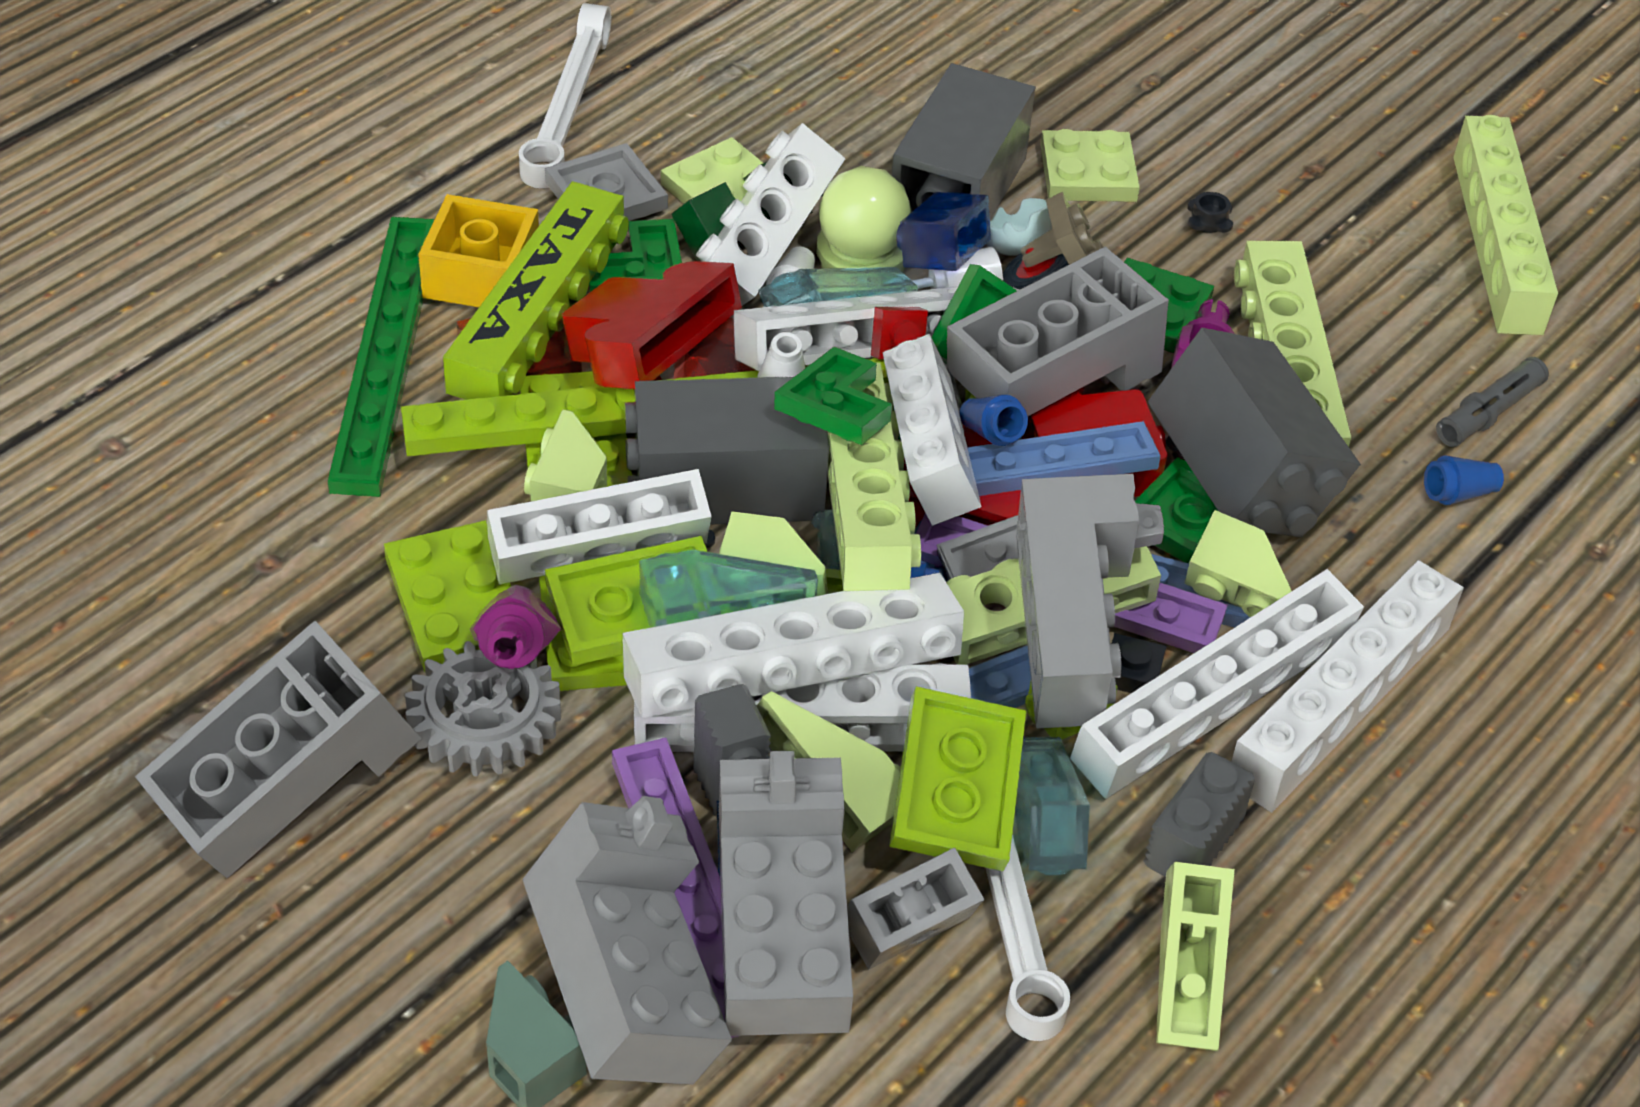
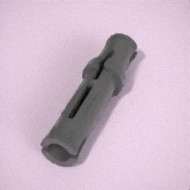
(1462, 424)

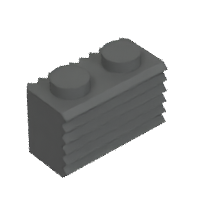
(726, 729)
(1200, 815)

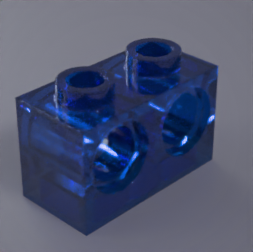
(944, 231)

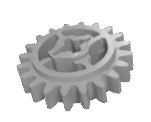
(483, 720)

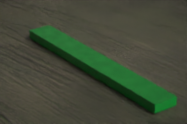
(381, 364)

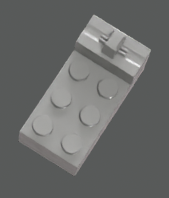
(1063, 334)
(1066, 544)
(274, 750)
(784, 896)
(625, 945)

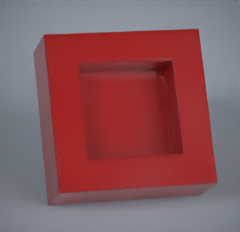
(896, 326)

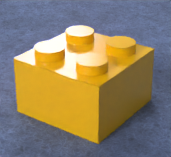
(472, 248)

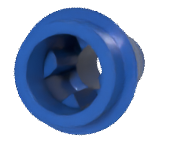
(995, 418)
(1461, 479)

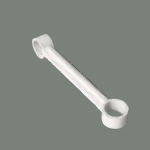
(592, 35)
(1025, 954)

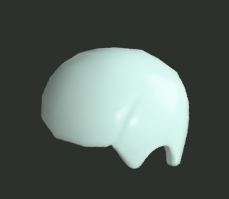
(1017, 230)

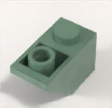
(529, 1043)

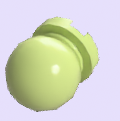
(862, 220)

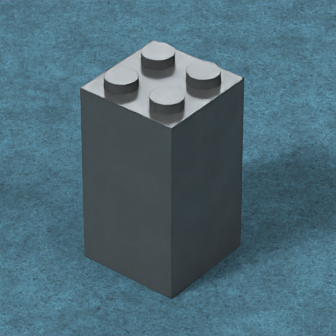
(966, 138)
(1253, 432)
(741, 445)

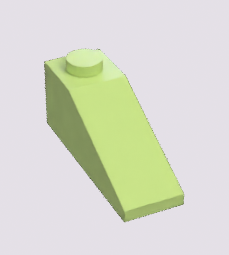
(867, 772)
(1193, 955)

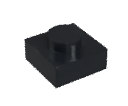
(1139, 662)

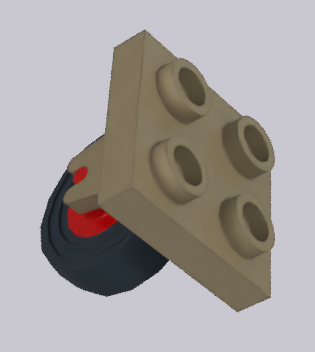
(1055, 249)

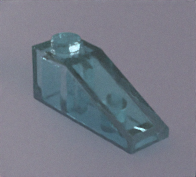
(834, 284)
(712, 584)
(1051, 808)

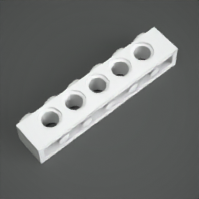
(828, 323)
(792, 644)
(1346, 683)
(1214, 684)
(865, 705)

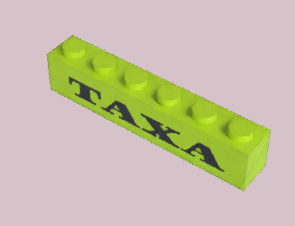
(532, 294)

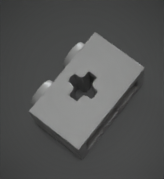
(912, 908)

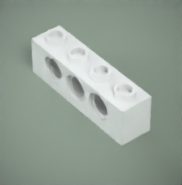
(811, 167)
(931, 430)
(596, 524)

